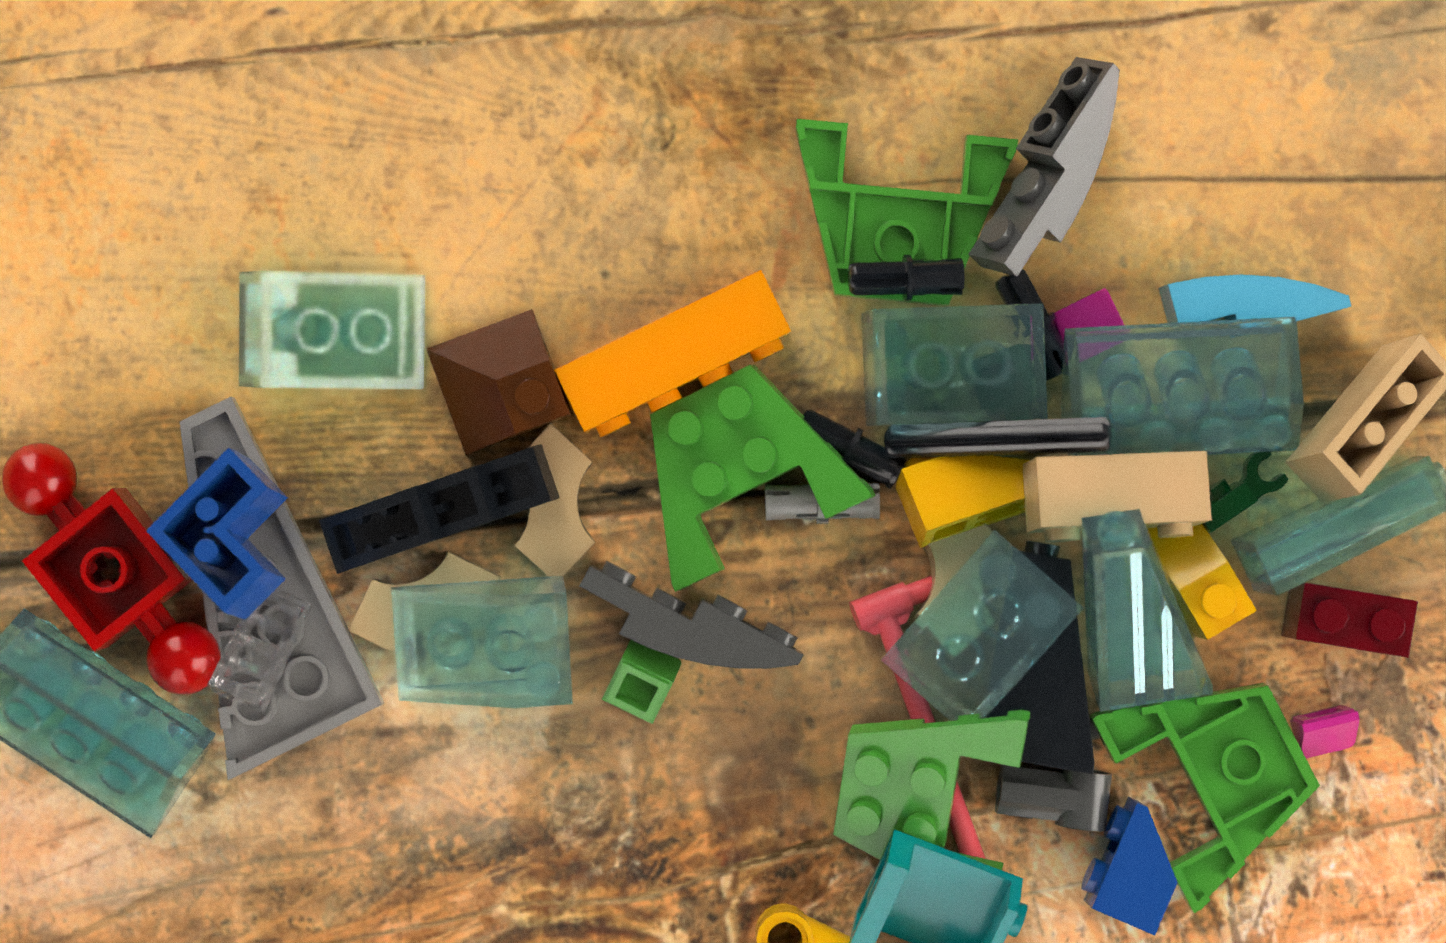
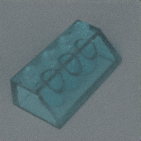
(1188, 385)
(95, 724)

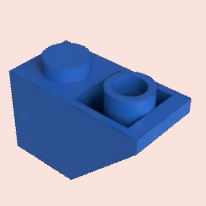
(1134, 874)

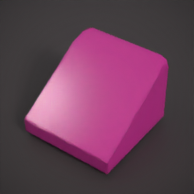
(1091, 311)
(1326, 730)

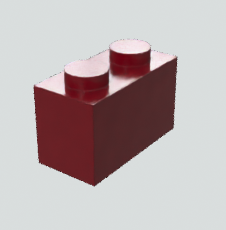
(1350, 619)

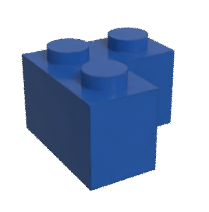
(210, 532)

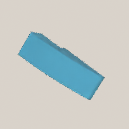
(1247, 298)

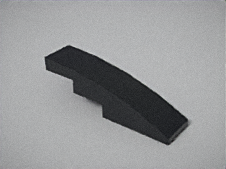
(439, 508)

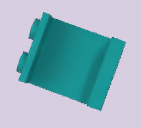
(937, 897)

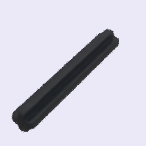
(998, 438)

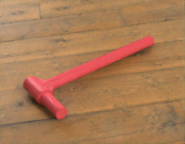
(883, 614)

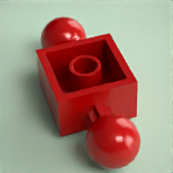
(70, 565)

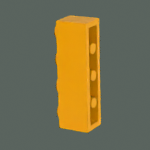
(673, 352)

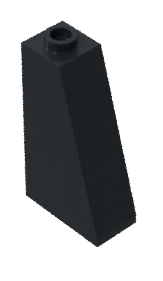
(1054, 686)

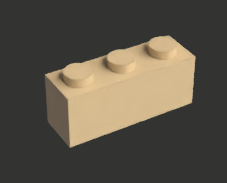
(1370, 419)
(1165, 487)

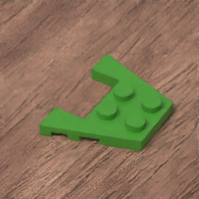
(887, 222)
(728, 444)
(1238, 763)
(908, 771)

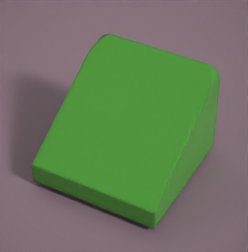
(642, 681)

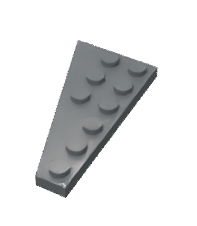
(325, 673)

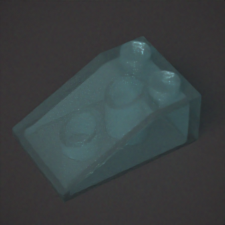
(331, 330)
(954, 364)
(982, 631)
(484, 643)

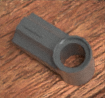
(1063, 796)

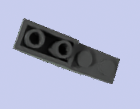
(1062, 158)
(711, 637)

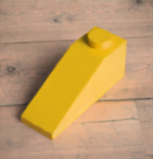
(959, 493)
(1203, 582)

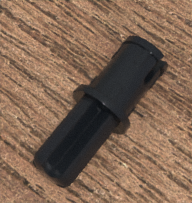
(907, 277)
(1021, 291)
(856, 449)

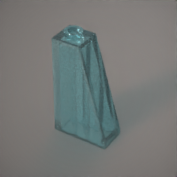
(1335, 531)
(1134, 622)

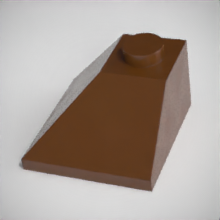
(499, 382)

